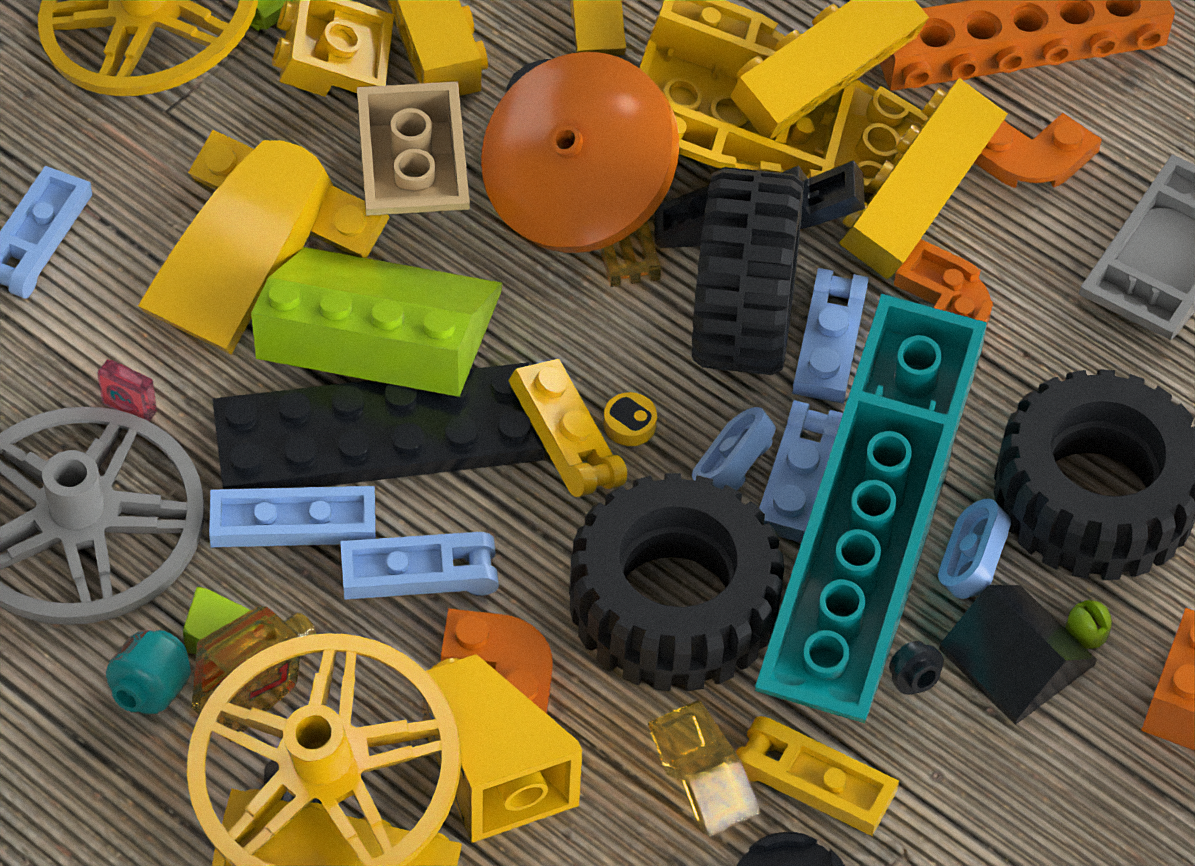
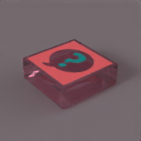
(127, 390)

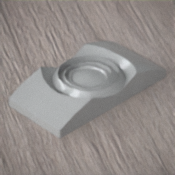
(1151, 260)

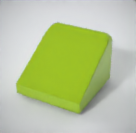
(207, 614)

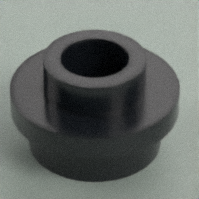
(916, 667)

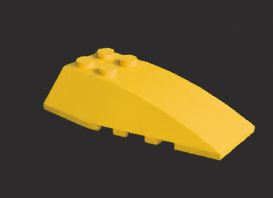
(695, 63)

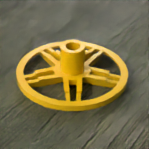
(140, 20)
(323, 752)

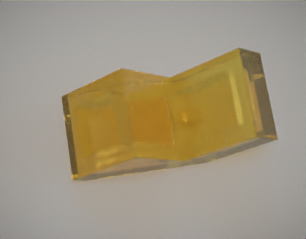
(710, 769)

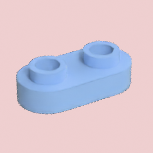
(736, 449)
(974, 549)

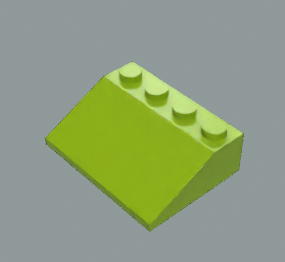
(373, 320)

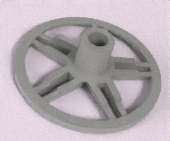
(82, 506)

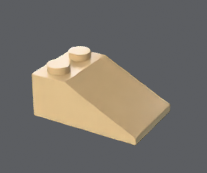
(412, 148)

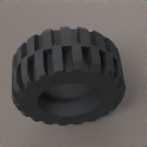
(747, 270)
(688, 523)
(1083, 527)

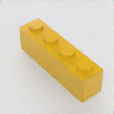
(440, 42)
(823, 60)
(922, 178)
(316, 841)

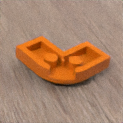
(1047, 158)
(945, 281)
(507, 645)

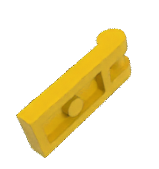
(567, 428)
(817, 775)

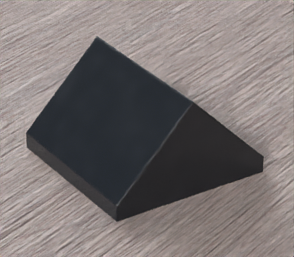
(1015, 650)

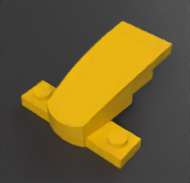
(247, 230)

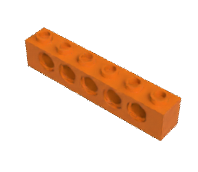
(1015, 35)

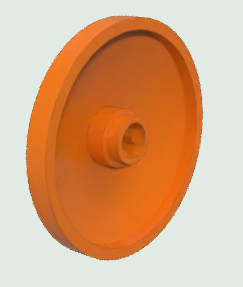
(580, 152)

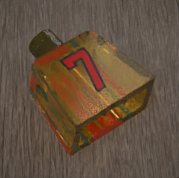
(234, 644)

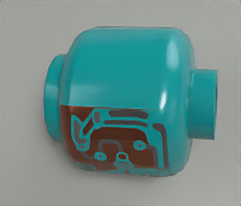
(148, 669)

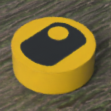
(630, 419)

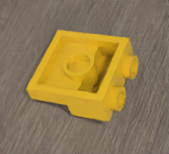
(333, 45)

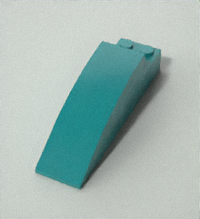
(873, 509)

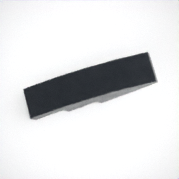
(824, 199)

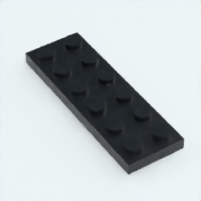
(371, 432)

